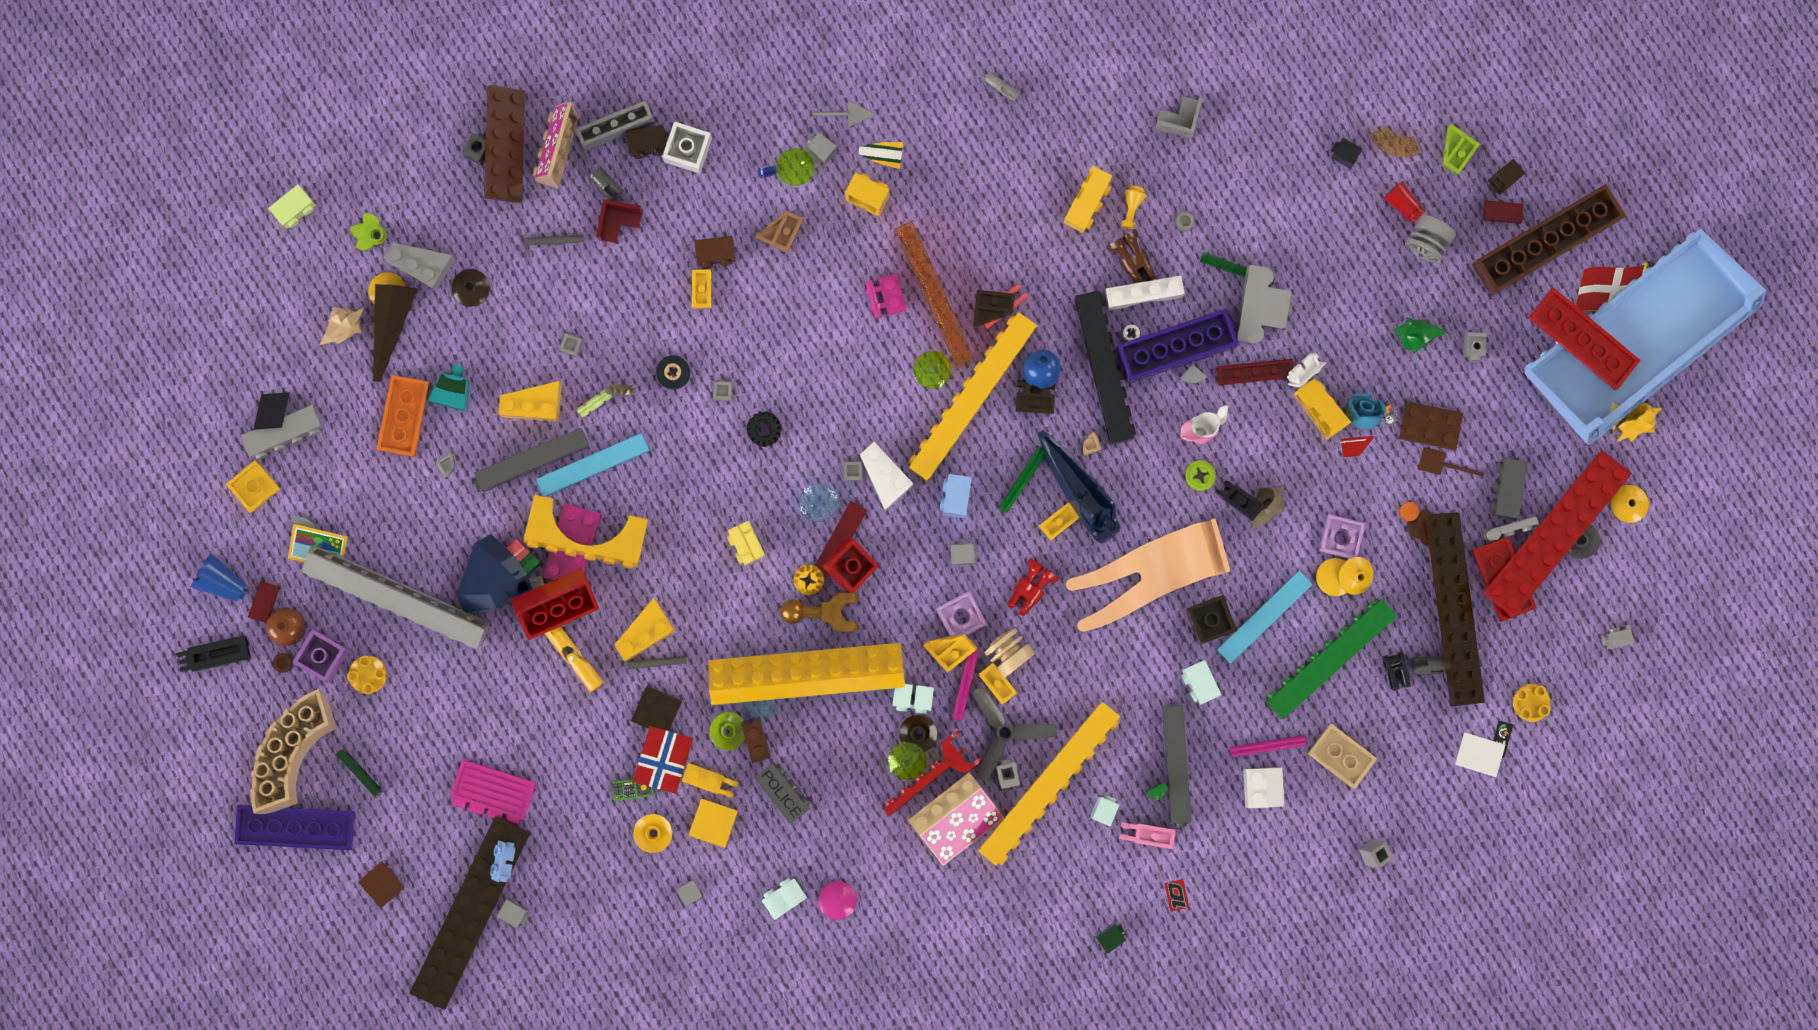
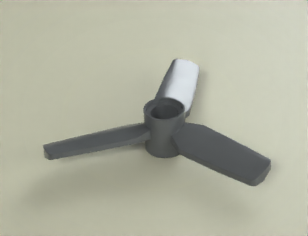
(1020, 732)

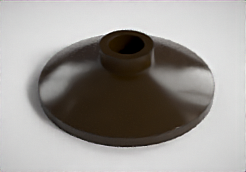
(477, 294)
(926, 725)

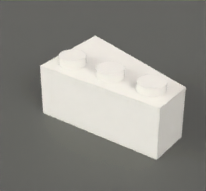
(885, 476)

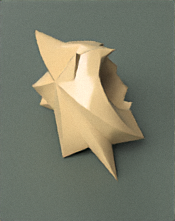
(342, 325)

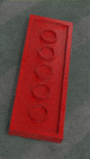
(1584, 338)

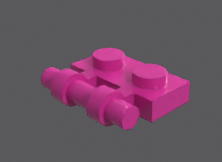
(891, 294)

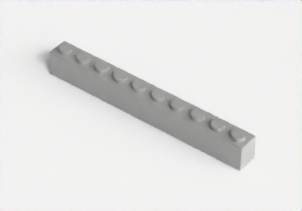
(395, 597)

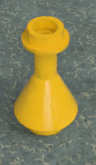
(1134, 197)

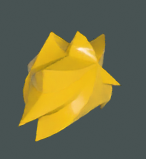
(1638, 421)

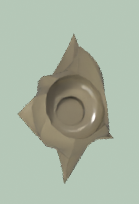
(1272, 500)

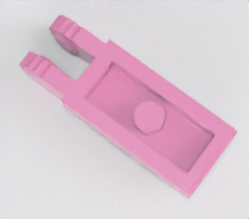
(1150, 835)

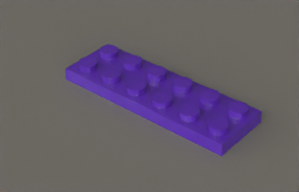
(295, 828)

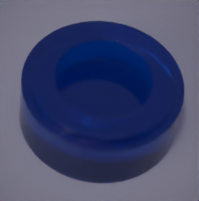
(767, 172)

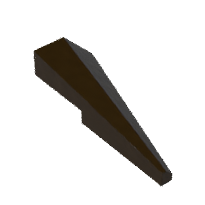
(391, 310)

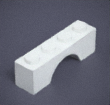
(1137, 293)

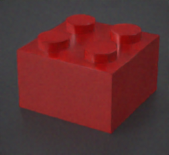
(849, 565)

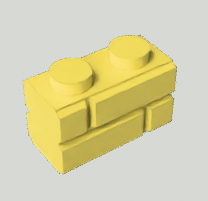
(746, 543)

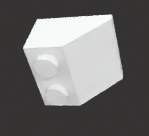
(1263, 787)

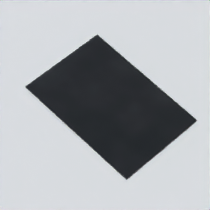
(271, 411)

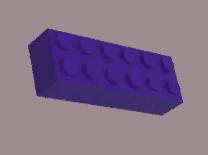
(1177, 346)

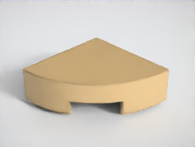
(1091, 444)

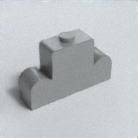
(1261, 305)

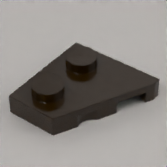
(992, 306)

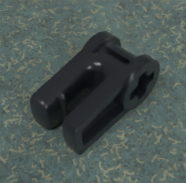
(1391, 668)

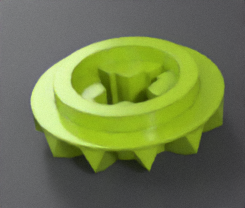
(1204, 467)

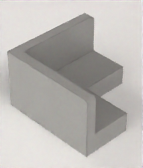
(1183, 122)

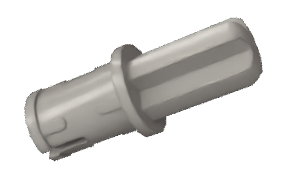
(1001, 86)

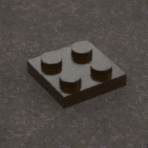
(656, 709)

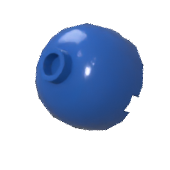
(1041, 369)

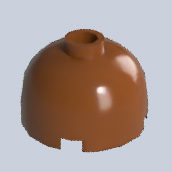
(286, 626)

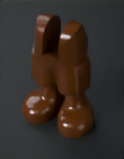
(1137, 262)

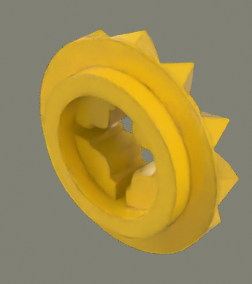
(816, 575)

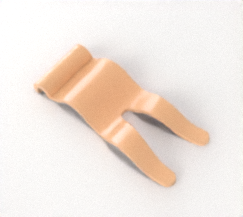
(1163, 567)

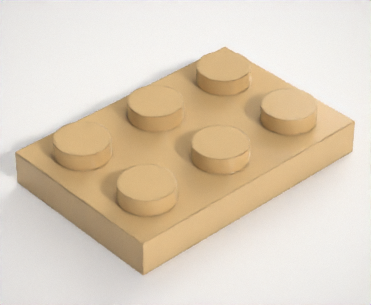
(1342, 756)

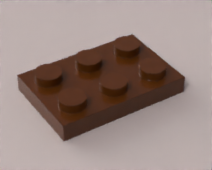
(1431, 426)

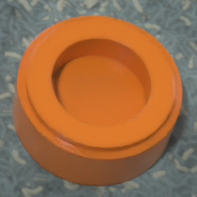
(1409, 511)

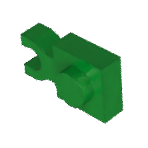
(1157, 791)

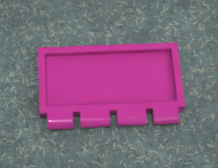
(492, 790)

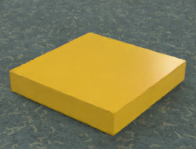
(253, 486)
(713, 823)

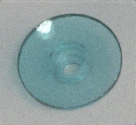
(814, 493)

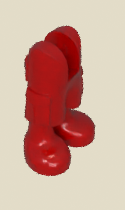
(1031, 593)

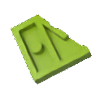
(1457, 149)

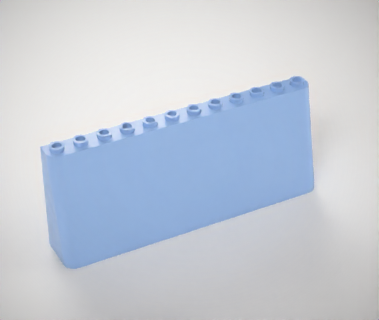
(1664, 321)

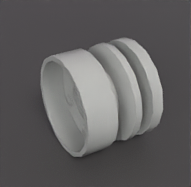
(1430, 239)

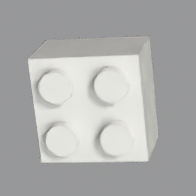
(687, 147)

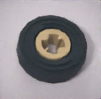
(674, 362)

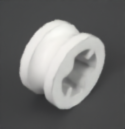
(1125, 333)

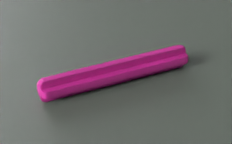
(965, 685)
(1266, 746)

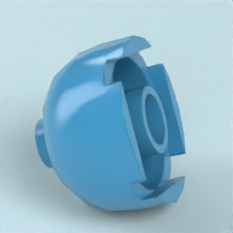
(1364, 411)

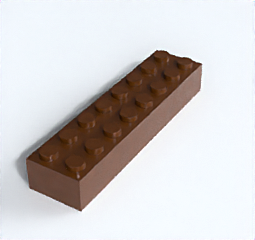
(1548, 240)

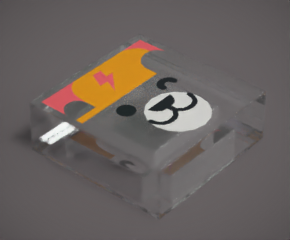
(1390, 417)

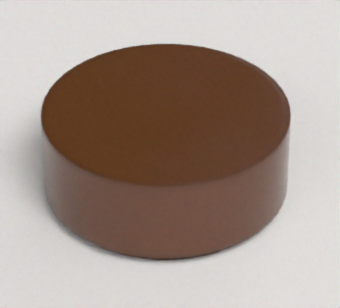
(283, 663)

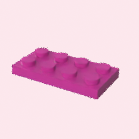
(580, 527)

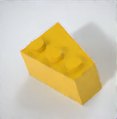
(1321, 408)

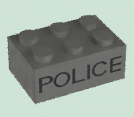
(783, 792)

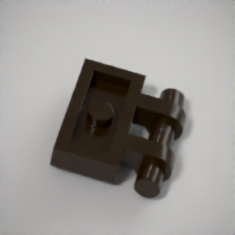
(1034, 402)

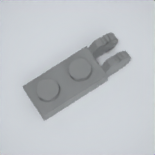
(1509, 529)

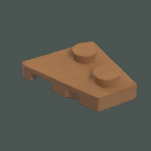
(781, 231)

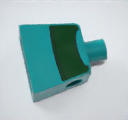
(451, 390)

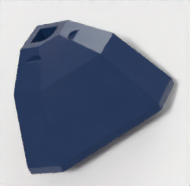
(491, 577)

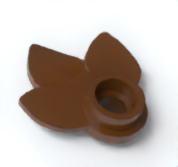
(1419, 529)

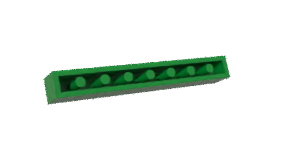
(1331, 659)

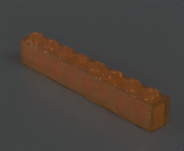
(934, 295)

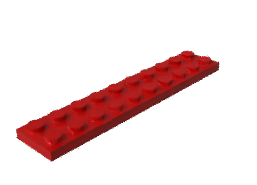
(1557, 533)

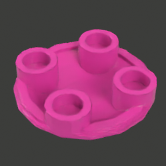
(837, 900)

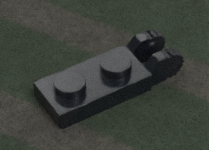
(1241, 501)

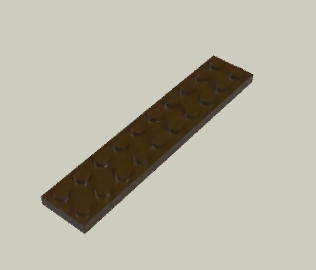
(1454, 609)
(466, 918)

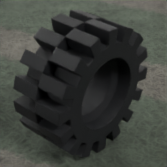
(764, 440)

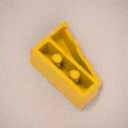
(1088, 200)
(533, 403)
(645, 631)

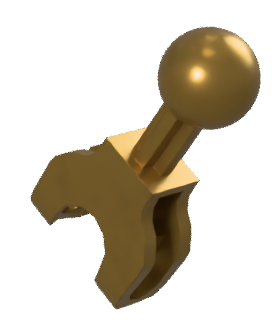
(830, 612)

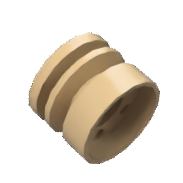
(1009, 652)

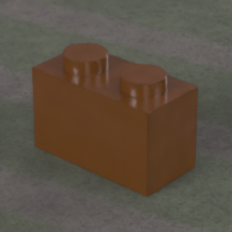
(715, 251)
(755, 739)

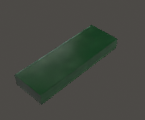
(360, 773)

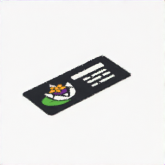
(1503, 734)

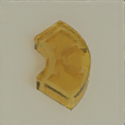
(1395, 145)

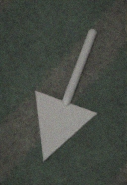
(855, 114)

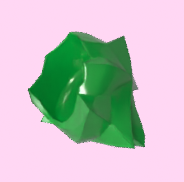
(1417, 334)

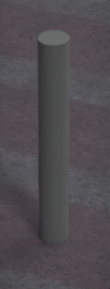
(554, 240)
(657, 662)

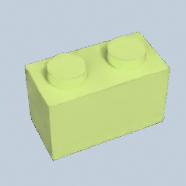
(292, 207)

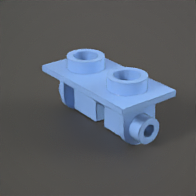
(502, 852)

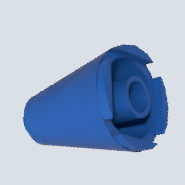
(219, 580)

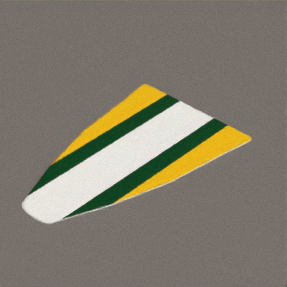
(883, 153)

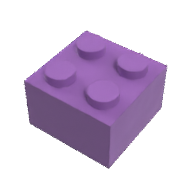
(321, 656)

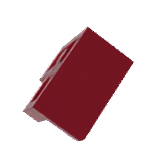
(615, 215)

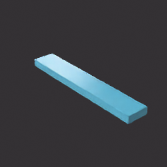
(592, 465)
(1264, 617)

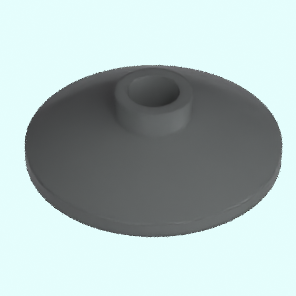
(1589, 545)

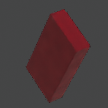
(1503, 212)
(263, 602)

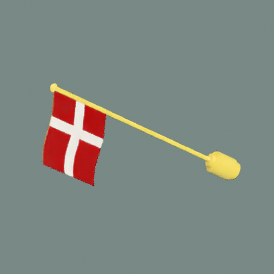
(1601, 284)

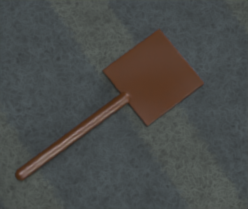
(1433, 460)

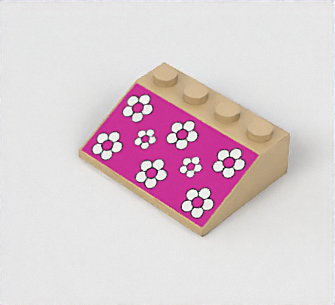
(556, 145)
(955, 818)

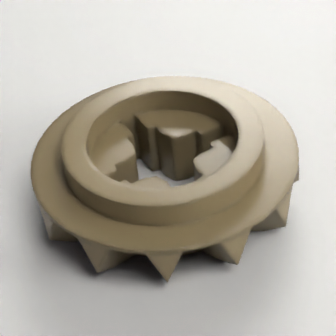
(620, 390)

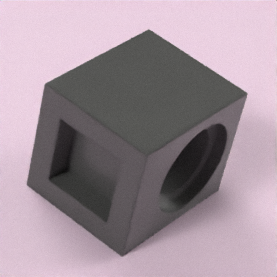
(477, 157)

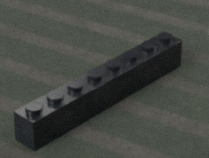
(1104, 368)

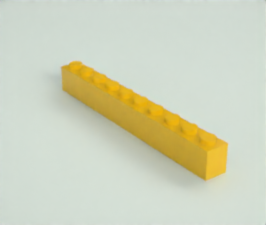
(972, 397)
(1050, 781)

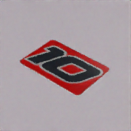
(1176, 895)

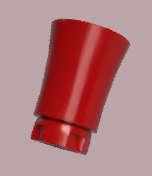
(1404, 202)

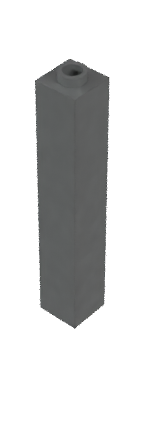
(531, 460)
(1176, 765)

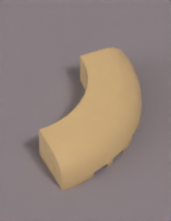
(284, 751)

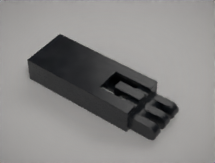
(222, 653)

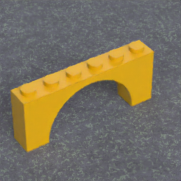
(622, 549)

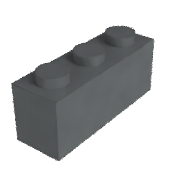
(1508, 488)

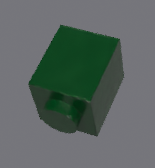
(1111, 937)

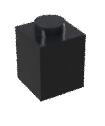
(1345, 152)

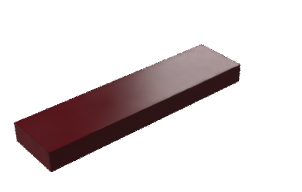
(1254, 372)
(845, 529)

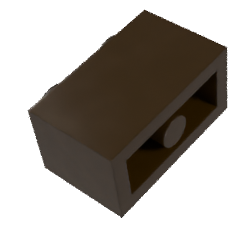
(646, 141)
(1506, 177)

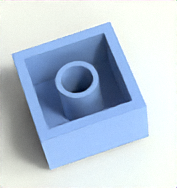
(956, 497)

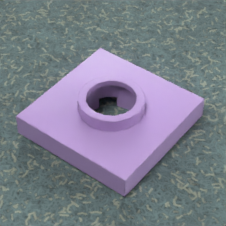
(1353, 529)
(963, 602)

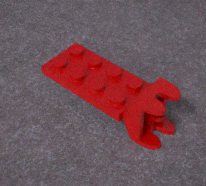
(952, 759)

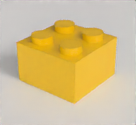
(867, 193)

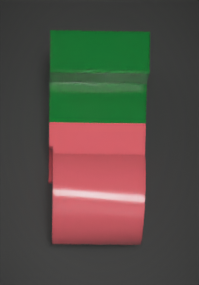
(524, 556)

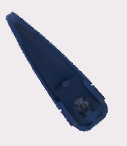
(1082, 491)

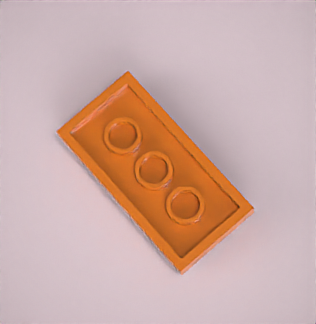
(403, 416)

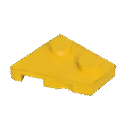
(950, 650)

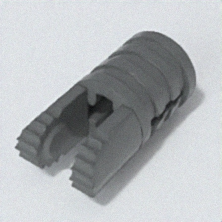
(603, 182)
(1428, 665)

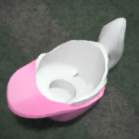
(1204, 426)

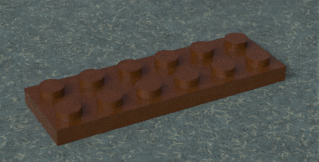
(504, 144)

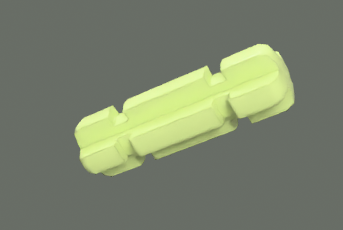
(593, 403)

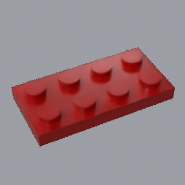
(1490, 561)

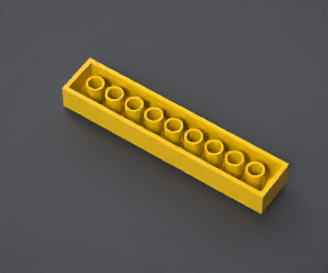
(806, 673)

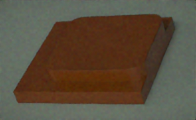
(381, 884)

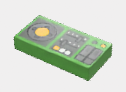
(630, 790)

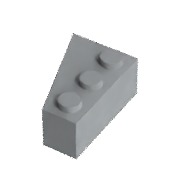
(421, 264)

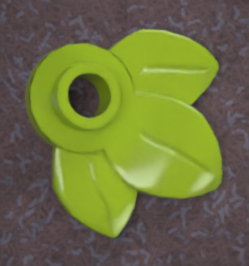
(365, 232)

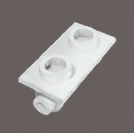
(1299, 376)

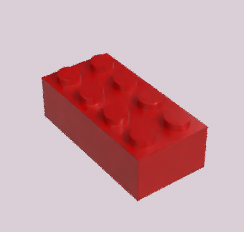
(554, 604)

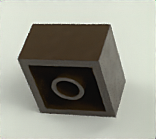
(1211, 620)

